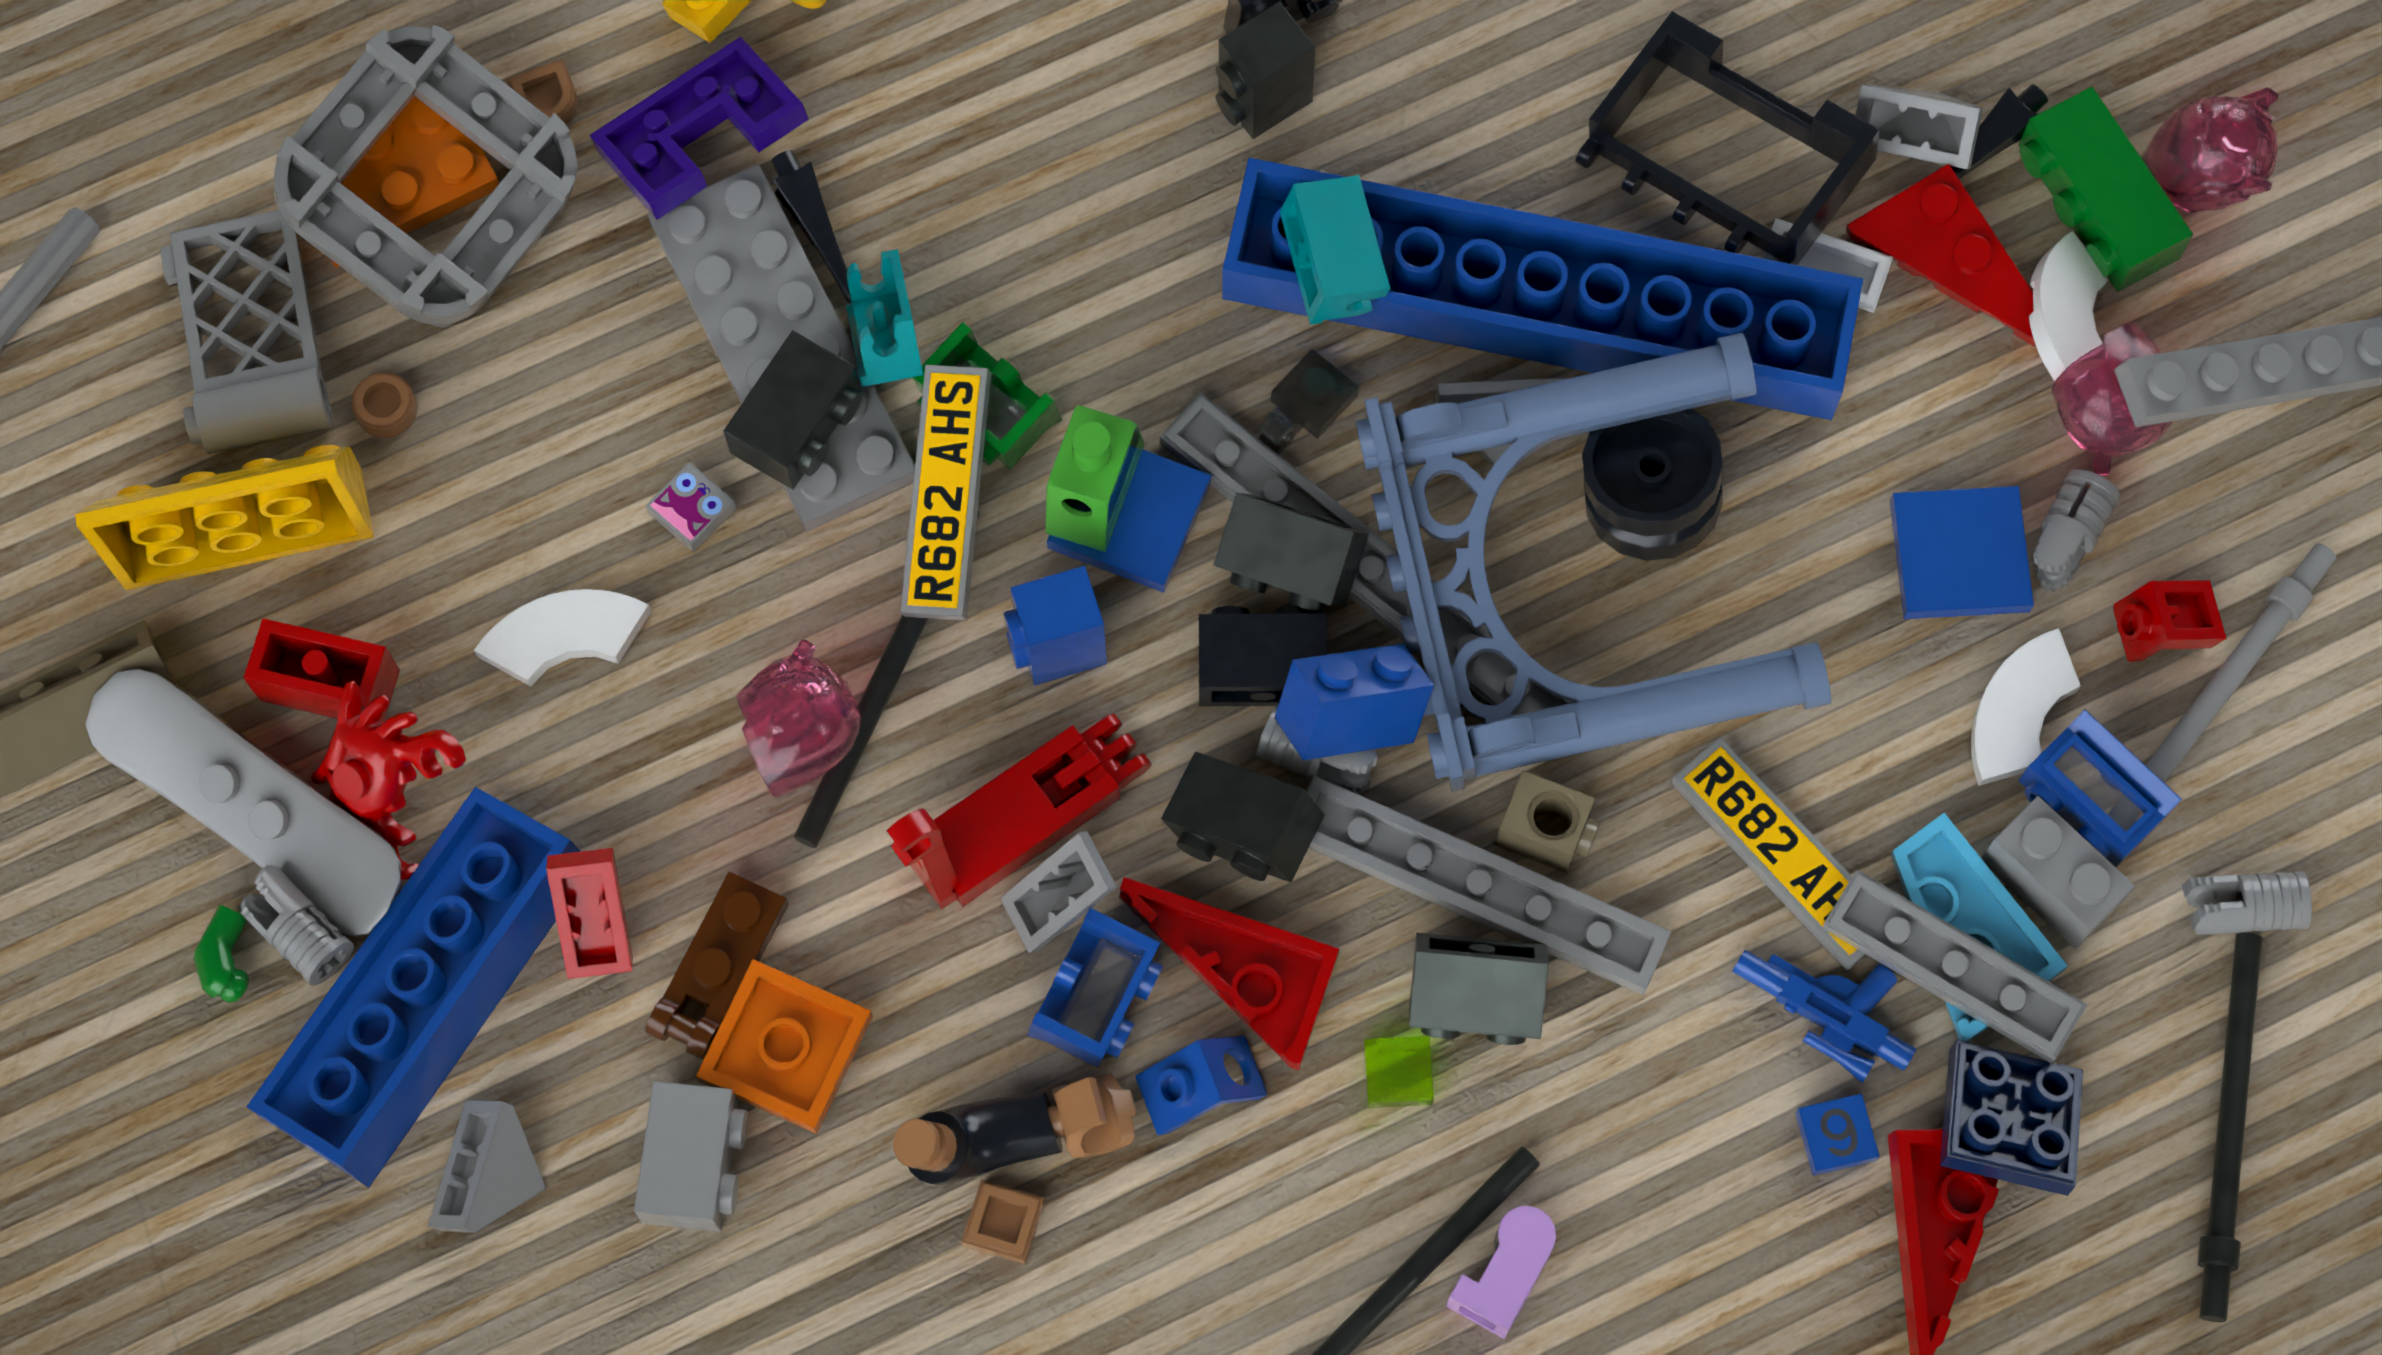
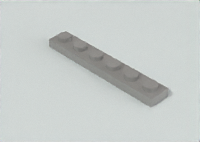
(2252, 372)
(1486, 887)

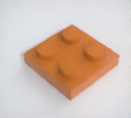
(784, 1046)

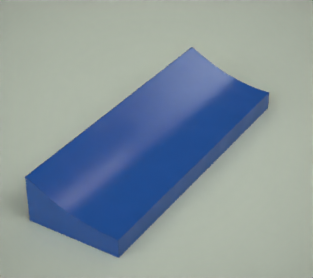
(417, 989)

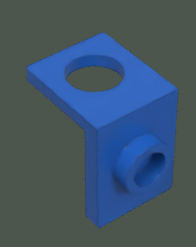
(1197, 1082)

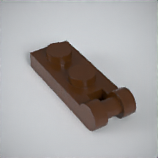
(717, 961)

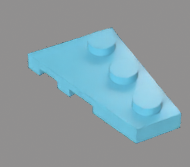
(1956, 885)

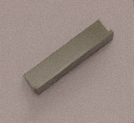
(48, 710)

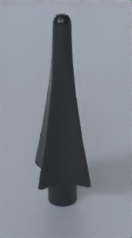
(2004, 125)
(802, 198)

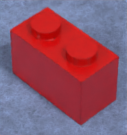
(311, 667)

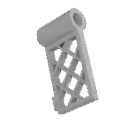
(251, 401)

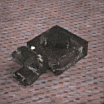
(1308, 399)

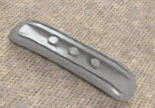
(245, 796)

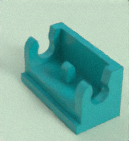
(1333, 248)
(882, 324)

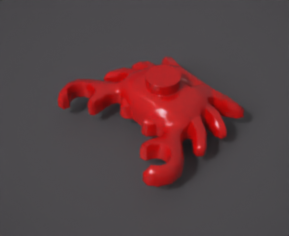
(373, 763)

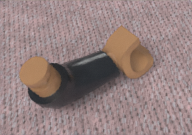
(1008, 1130)

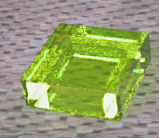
(1398, 1072)

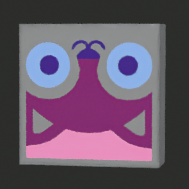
(691, 506)

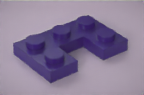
(649, 137)

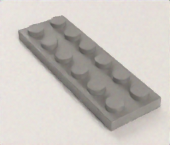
(749, 294)

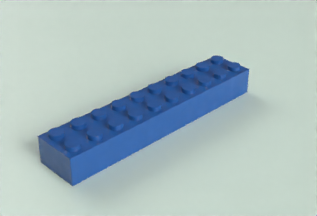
(1562, 289)

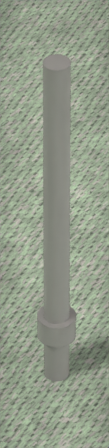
(2285, 603)

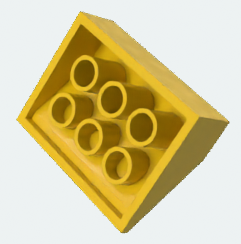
(230, 517)

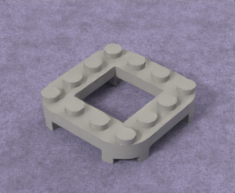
(482, 108)

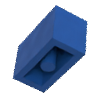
(1056, 626)
(1353, 701)

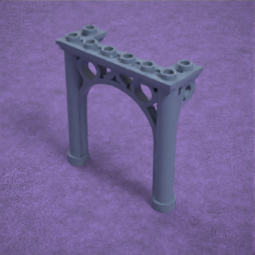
(1528, 421)

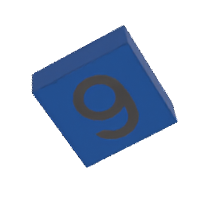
(1837, 1134)

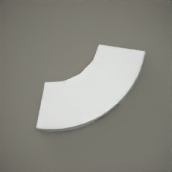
(2064, 303)
(563, 628)
(2015, 706)

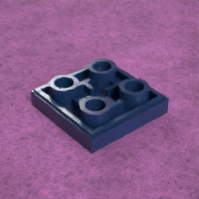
(2012, 1117)

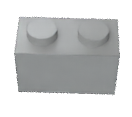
(2057, 872)
(689, 1156)

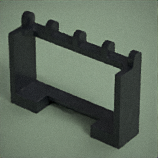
(1699, 56)

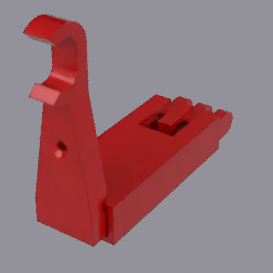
(1017, 813)

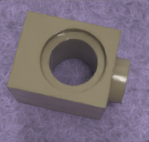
(1539, 796)

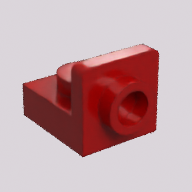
(2168, 617)

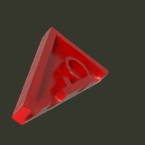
(1945, 238)
(1257, 970)
(1937, 1231)

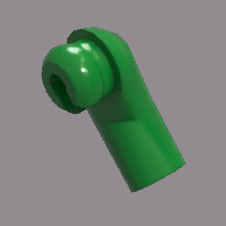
(214, 956)

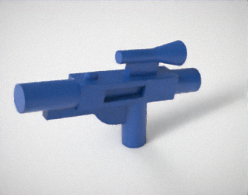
(1836, 1006)

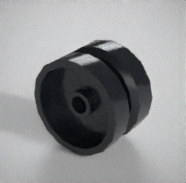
(1654, 484)

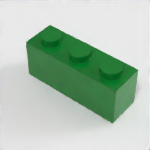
(2104, 189)

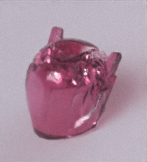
(2215, 151)
(2094, 404)
(798, 719)

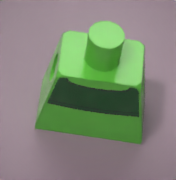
(1095, 468)

